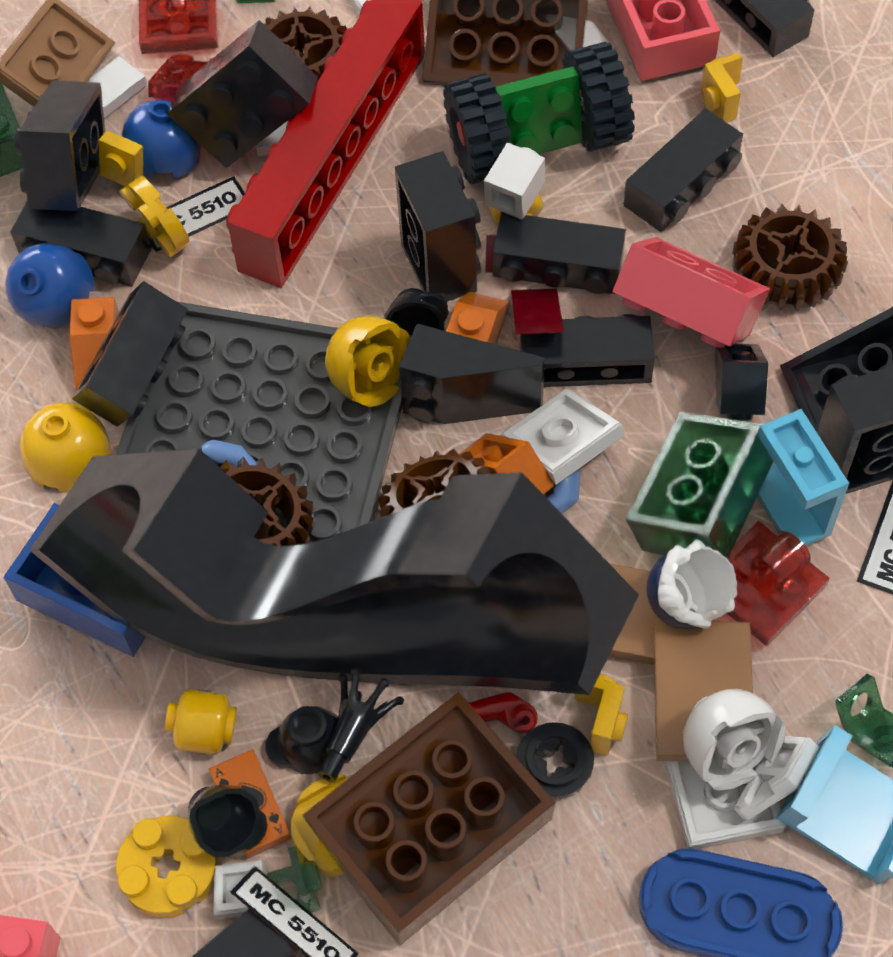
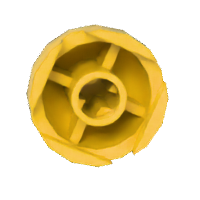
(366, 359)
(61, 443)

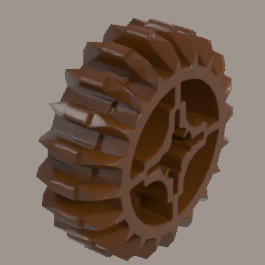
(309, 33)
(811, 251)
(427, 479)
(273, 492)

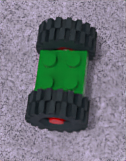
(544, 113)

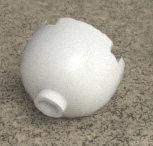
(731, 736)

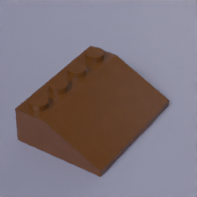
(497, 38)
(430, 817)

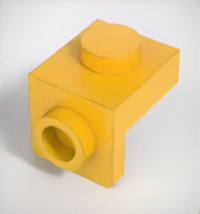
(720, 87)
(120, 158)
(609, 721)

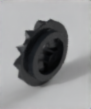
(576, 753)

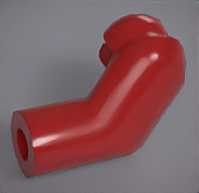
(507, 709)

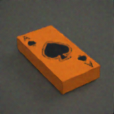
(247, 773)

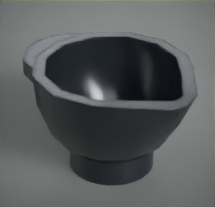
(417, 307)
(301, 739)
(225, 820)

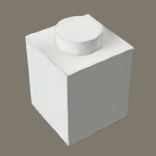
(514, 180)

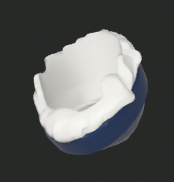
(691, 586)

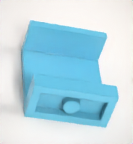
(804, 483)
(845, 808)

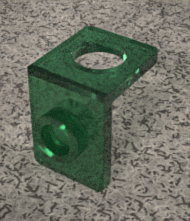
(873, 725)
(304, 876)

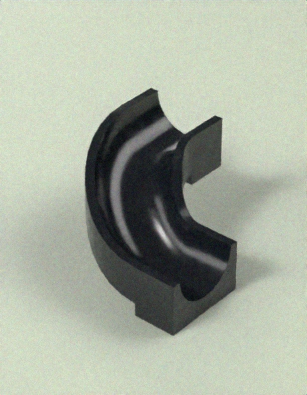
(435, 594)

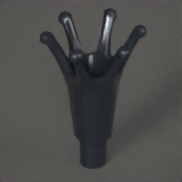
(353, 723)

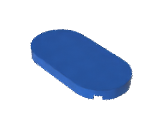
(737, 908)

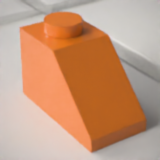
(478, 317)
(88, 328)
(511, 456)

